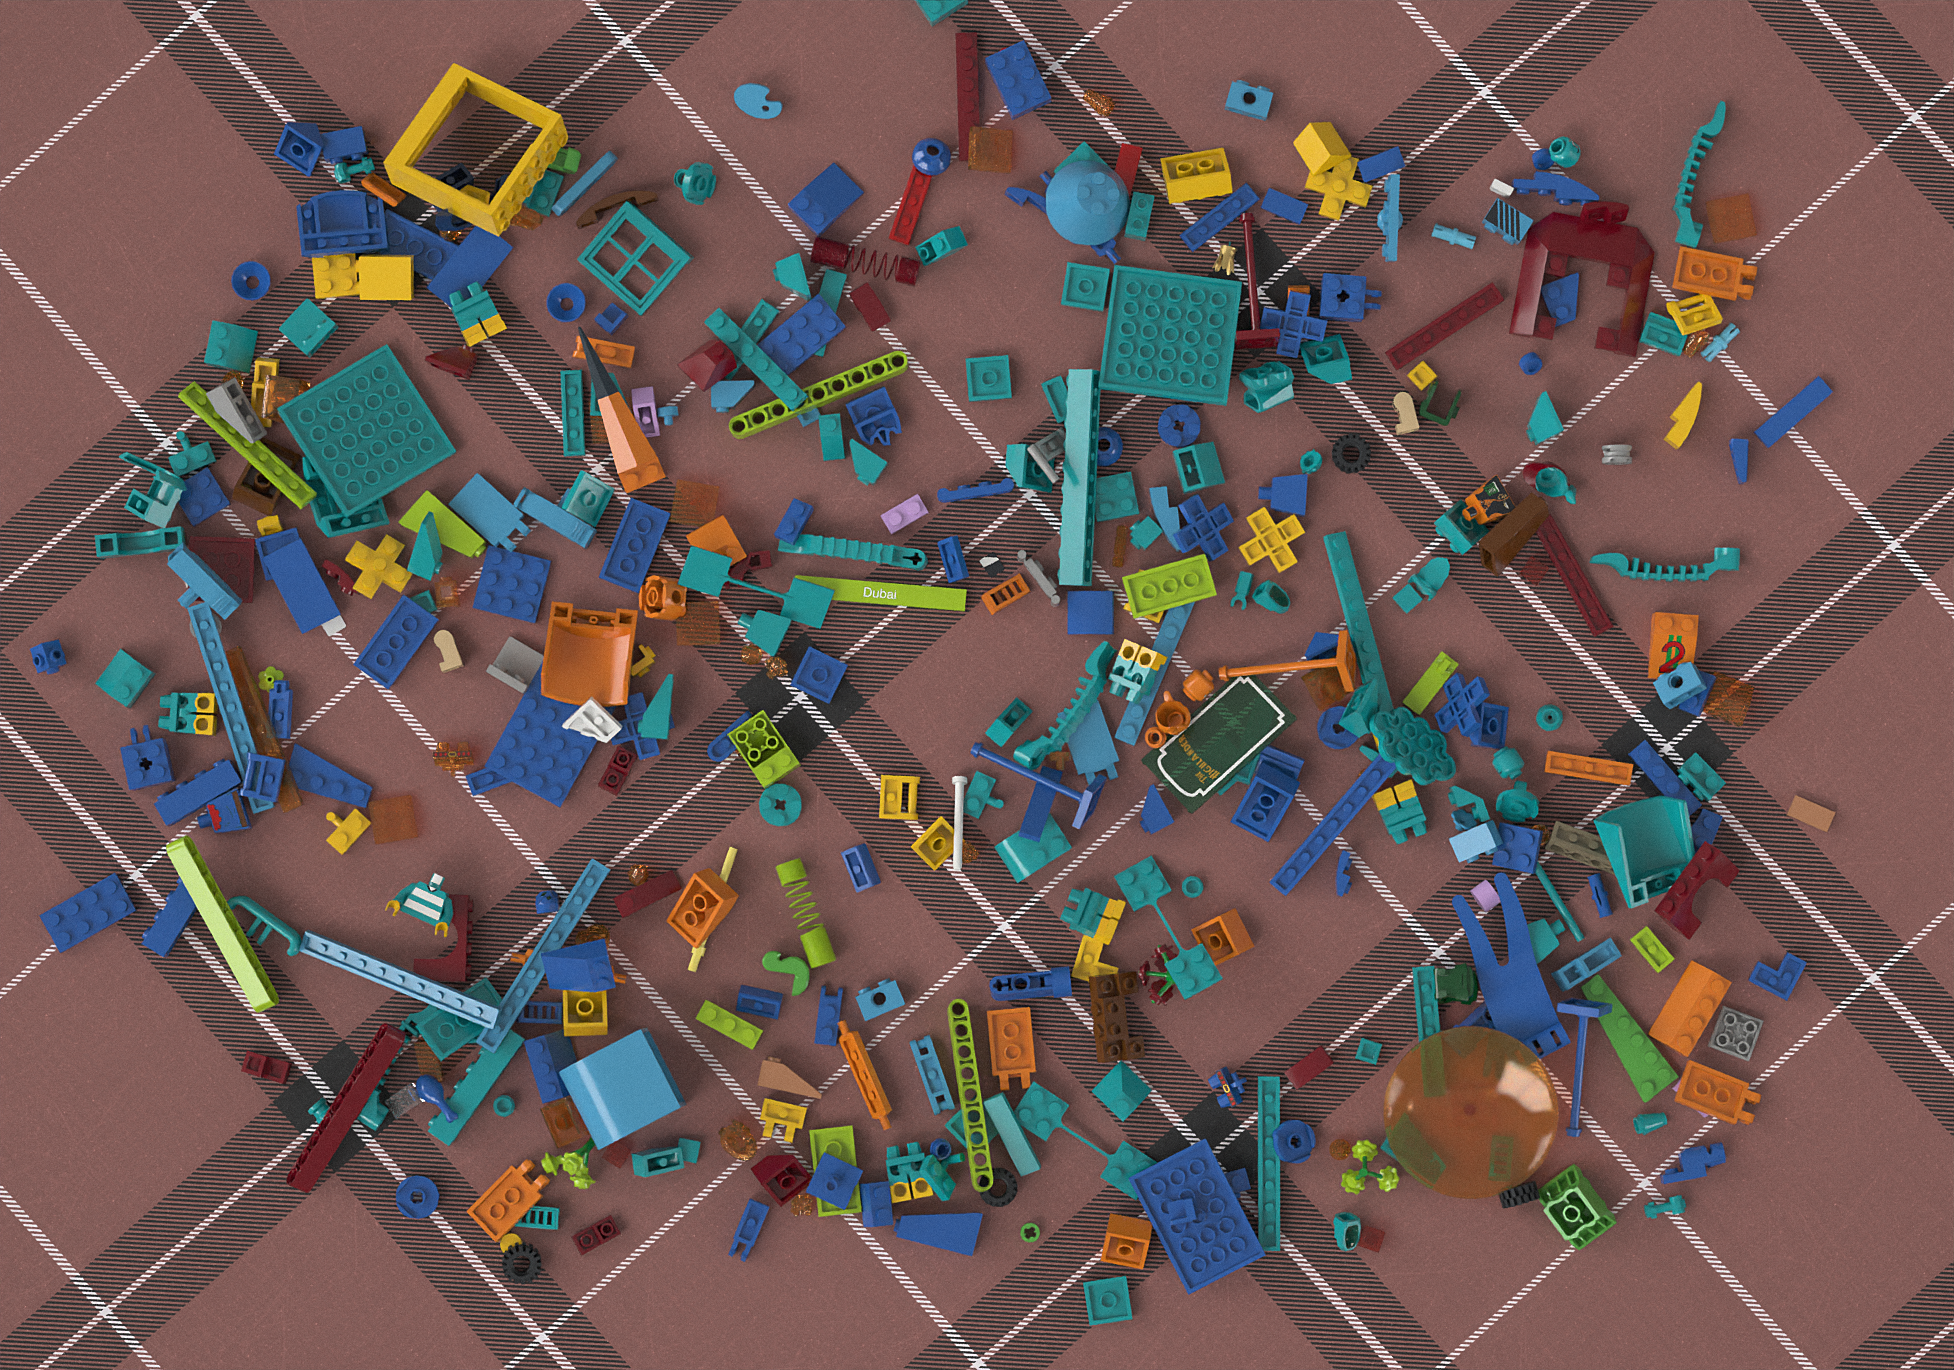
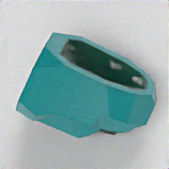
(1271, 597)
(1347, 1230)

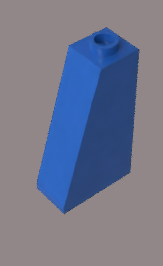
(944, 1230)

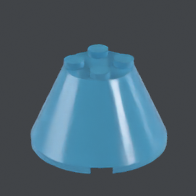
(1087, 203)

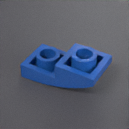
(1381, 164)
(1342, 880)

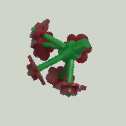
(1160, 990)

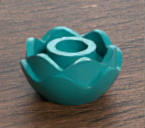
(1542, 717)

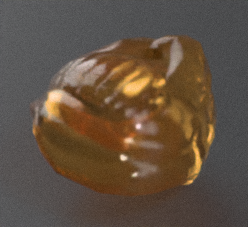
(593, 933)

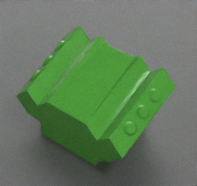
(1575, 1207)

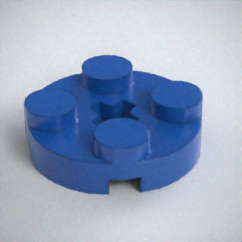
(1190, 429)
(1327, 733)
(1282, 1141)
(405, 1198)

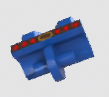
(1231, 1085)

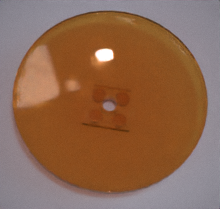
(1479, 1151)

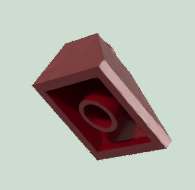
(454, 361)
(708, 364)
(781, 1176)

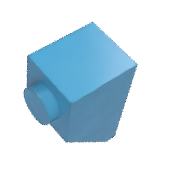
(729, 394)

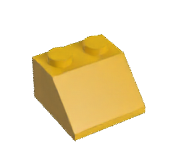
(585, 1013)

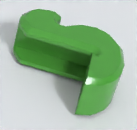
(566, 161)
(790, 965)

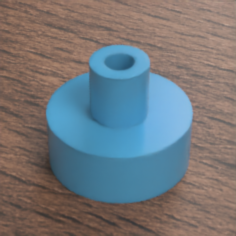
(667, 413)

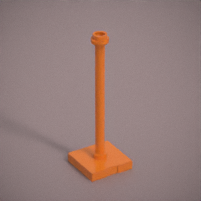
(1345, 662)

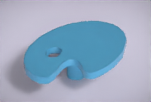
(752, 98)

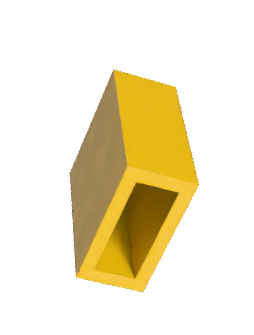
(385, 277)

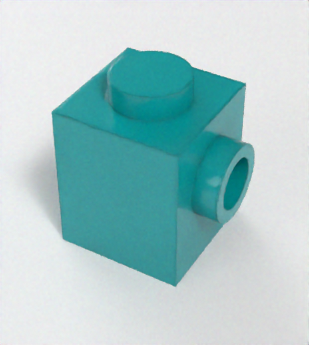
(1144, 533)

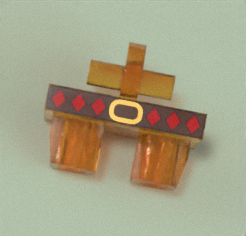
(453, 760)

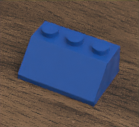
(547, 1057)

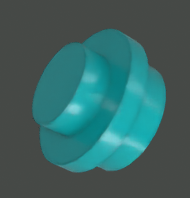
(1192, 886)
(504, 1105)

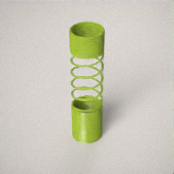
(816, 941)

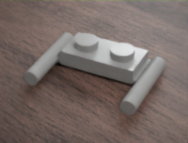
(1048, 449)
(1035, 570)

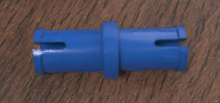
(1600, 895)

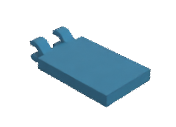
(489, 512)
(1092, 745)

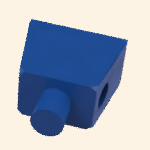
(1286, 494)

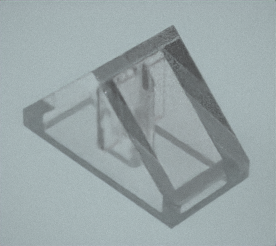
(404, 1101)

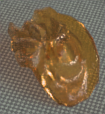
(738, 1141)

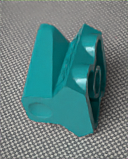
(1267, 386)

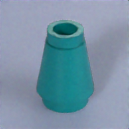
(1649, 1122)

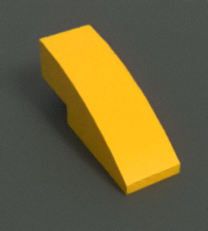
(263, 367)
(1684, 417)

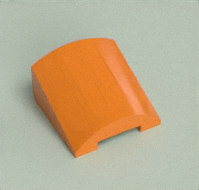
(588, 655)

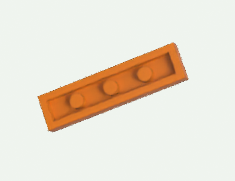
(1588, 768)

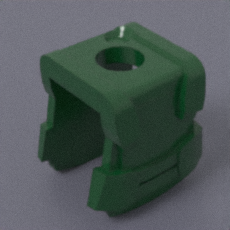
(1453, 410)
(1456, 985)

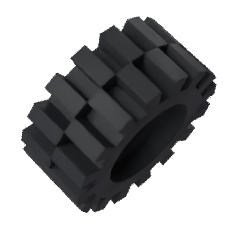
(1360, 444)
(1519, 1195)
(1008, 1196)
(521, 1275)

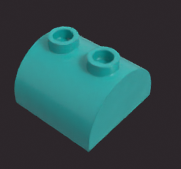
(1458, 530)

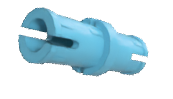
(1453, 236)
(1720, 342)

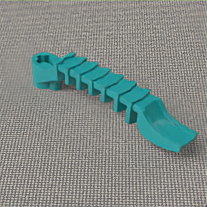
(1689, 230)
(855, 550)
(1724, 559)
(1033, 753)
(375, 1112)

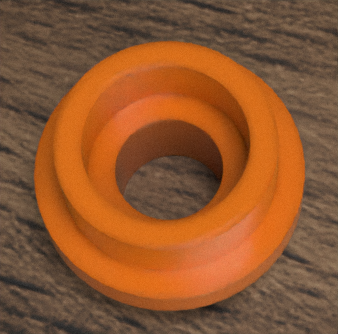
(1149, 737)

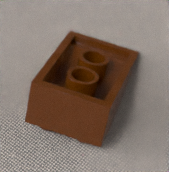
(255, 489)

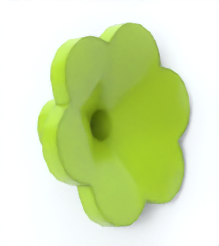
(264, 676)

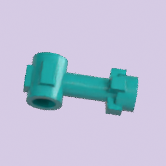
(342, 172)
(1676, 1204)

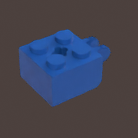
(1352, 308)
(151, 750)

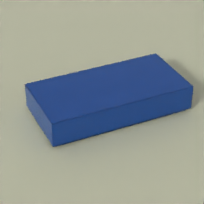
(1284, 206)

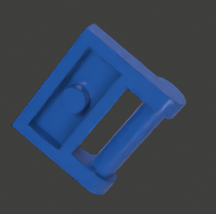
(268, 780)

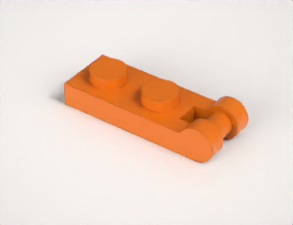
(608, 352)

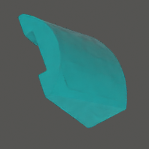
(1647, 845)

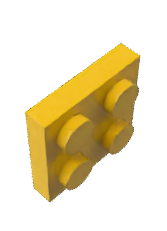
(335, 276)

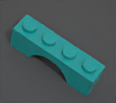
(139, 543)

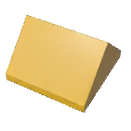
(1321, 147)
(936, 843)

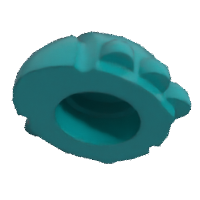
(1310, 462)

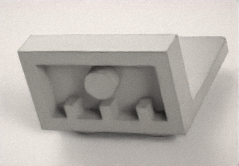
(516, 665)

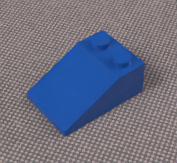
(825, 199)
(1265, 802)
(579, 967)

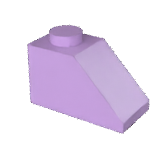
(645, 410)

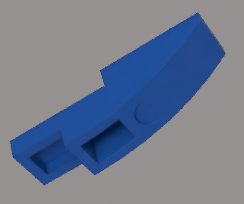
(1564, 188)

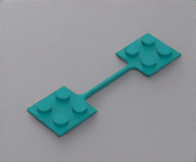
(709, 571)
(1192, 968)
(1042, 1113)

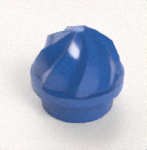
(940, 1148)

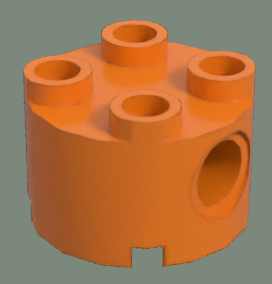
(662, 598)

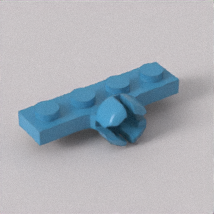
(1390, 218)

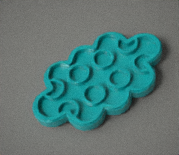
(1412, 746)

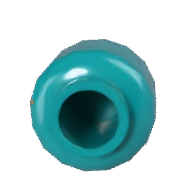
(1564, 152)
(1508, 763)

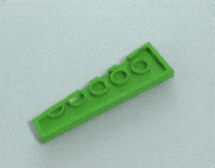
(1636, 1052)

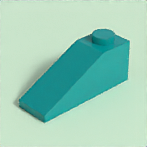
(427, 550)
(657, 716)

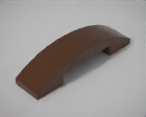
(589, 216)

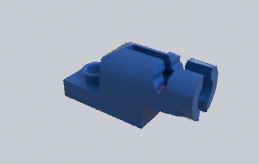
(1693, 1163)

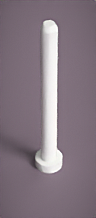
(959, 782)

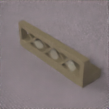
(1579, 846)

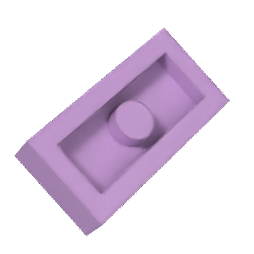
(904, 514)

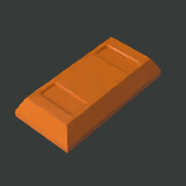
(383, 189)

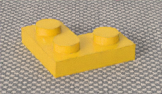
(1087, 960)

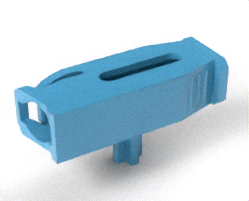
(555, 517)
(202, 582)

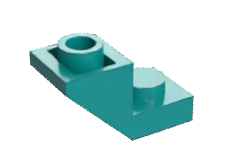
(1461, 797)

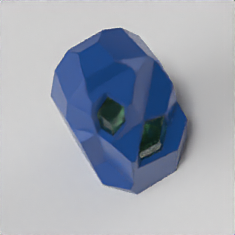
(547, 902)

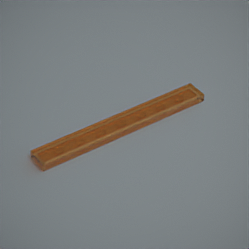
(262, 727)

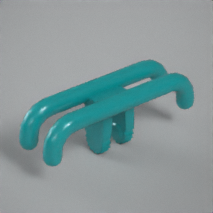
(271, 920)

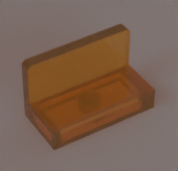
(428, 1061)

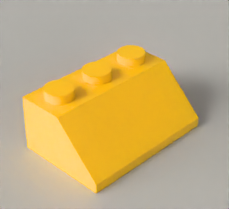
(1196, 175)

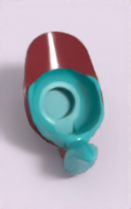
(1549, 479)

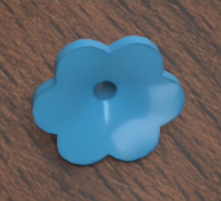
(1463, 820)

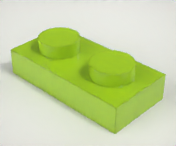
(1652, 949)

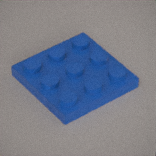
(511, 584)

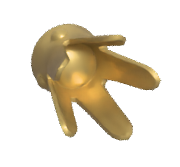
(1225, 258)

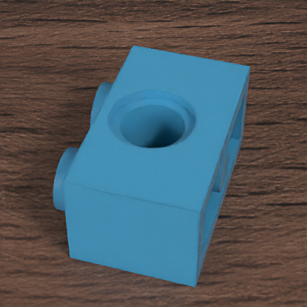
(1236, 103)
(1691, 684)
(893, 999)

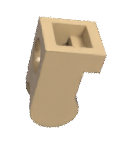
(1408, 420)
(449, 650)

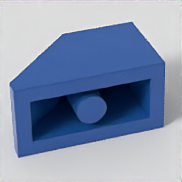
(1154, 812)

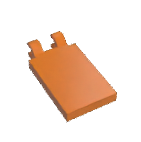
(1712, 274)
(1011, 1045)
(1715, 1094)
(508, 1200)

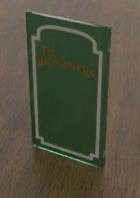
(1219, 740)

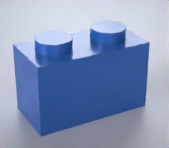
(344, 145)
(876, 1204)

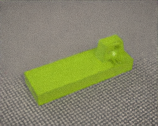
(1430, 683)

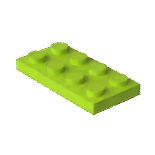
(1169, 586)
(840, 1144)

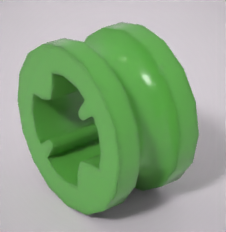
(1028, 1226)

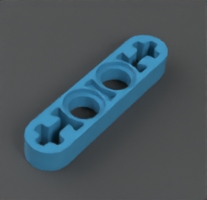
(584, 184)

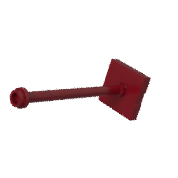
(1256, 337)

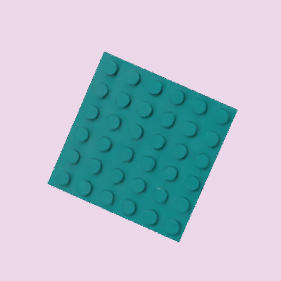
(1170, 335)
(366, 431)

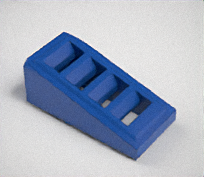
(1739, 454)
(558, 1013)

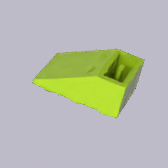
(764, 749)

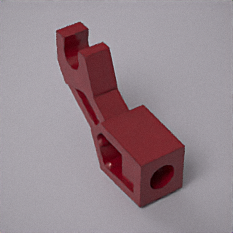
(744, 565)

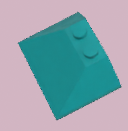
(329, 515)

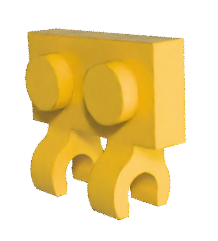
(783, 1114)

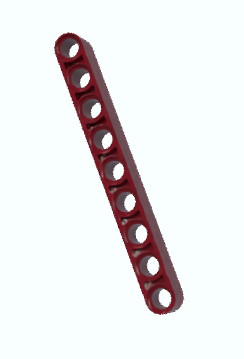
(345, 1107)

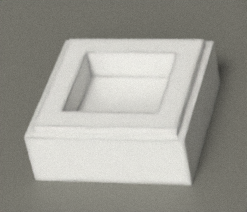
(1501, 188)

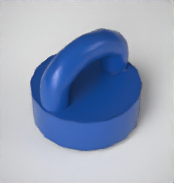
(1542, 159)
(1530, 363)

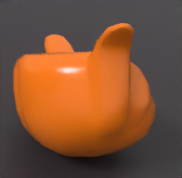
(1172, 715)

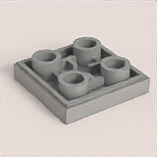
(1735, 1033)

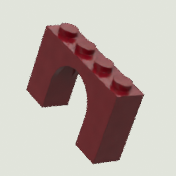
(1677, 903)
(455, 965)

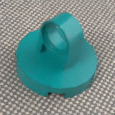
(697, 182)
(1517, 803)

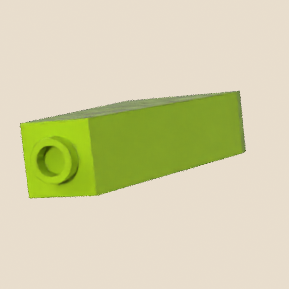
(451, 530)

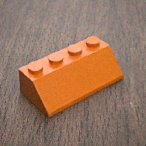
(1689, 1008)

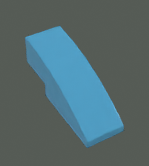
(1165, 516)
(1586, 964)

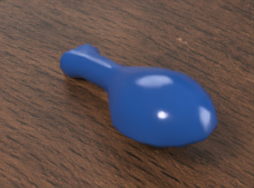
(432, 1092)

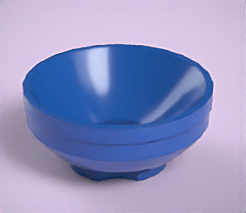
(931, 164)
(243, 273)
(560, 293)
(1116, 446)

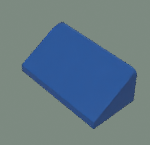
(861, 867)
(759, 1002)

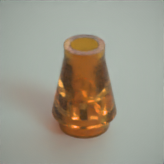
(1100, 103)
(1695, 342)

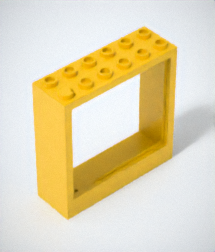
(520, 183)

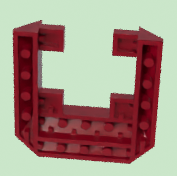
(1566, 236)

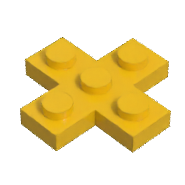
(1339, 188)
(1271, 540)
(378, 566)

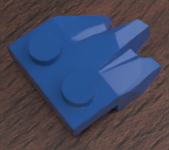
(874, 416)

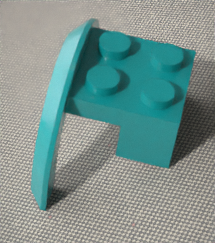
(162, 496)

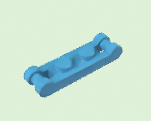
(932, 1075)

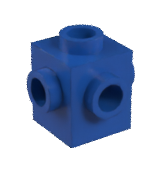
(48, 657)

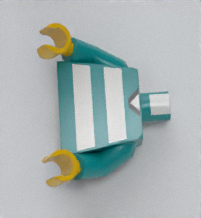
(425, 903)

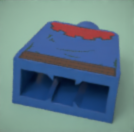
(226, 813)

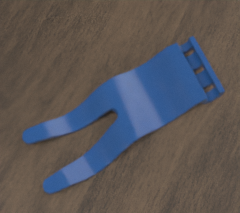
(1512, 991)

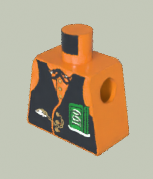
(1488, 502)

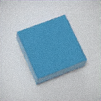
(809, 417)

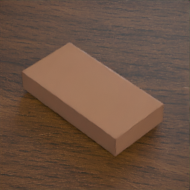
(1810, 813)

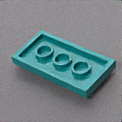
(450, 1032)

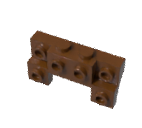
(1110, 1017)

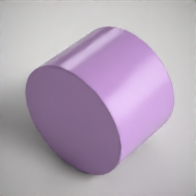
(1485, 896)

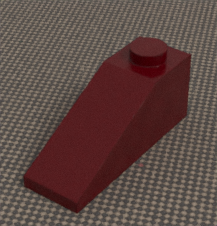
(647, 894)

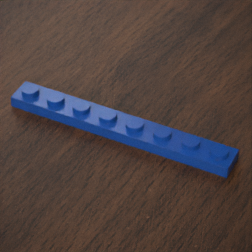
(1332, 824)

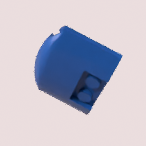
(341, 224)

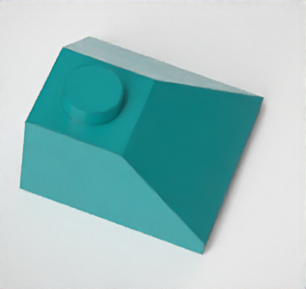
(792, 276)
(1327, 359)
(1543, 421)
(1026, 470)
(1361, 708)
(1121, 1090)

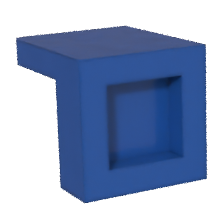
(611, 318)
(1181, 1211)

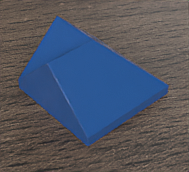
(300, 146)
(1322, 646)
(1493, 728)

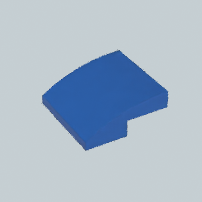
(1090, 612)

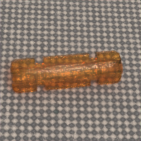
(1120, 546)

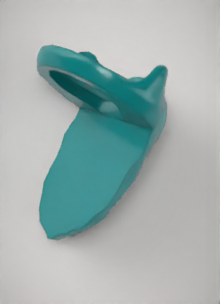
(1431, 576)

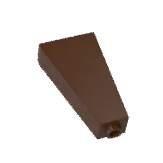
(1512, 533)

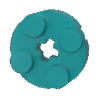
(779, 817)

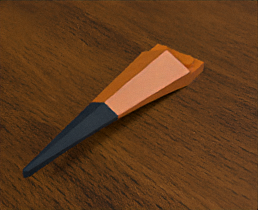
(631, 451)

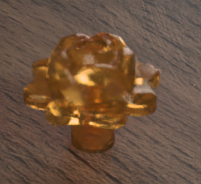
(776, 667)
(969, 852)
(801, 1205)

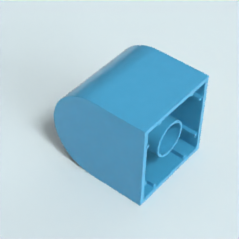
(622, 1088)

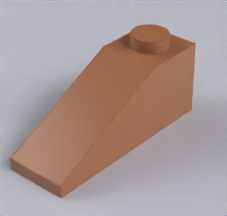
(781, 1077)

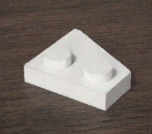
(593, 721)

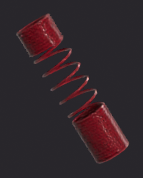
(835, 254)

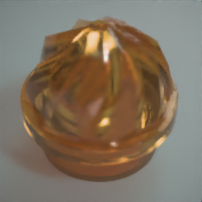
(232, 374)
(751, 654)
(638, 874)
(1340, 1149)

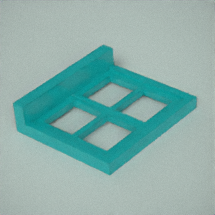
(654, 235)

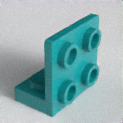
(544, 193)
(308, 328)

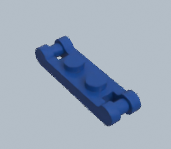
(966, 492)

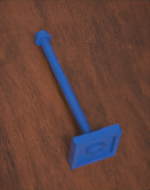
(1087, 800)
(1584, 1010)
(834, 1181)

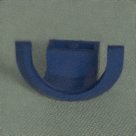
(458, 178)

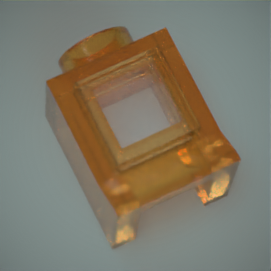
(447, 593)

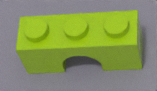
(729, 1024)

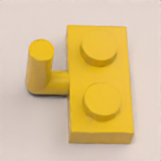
(348, 830)

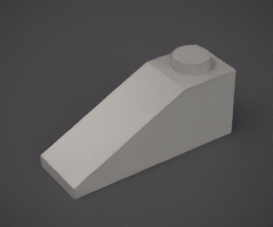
(235, 408)

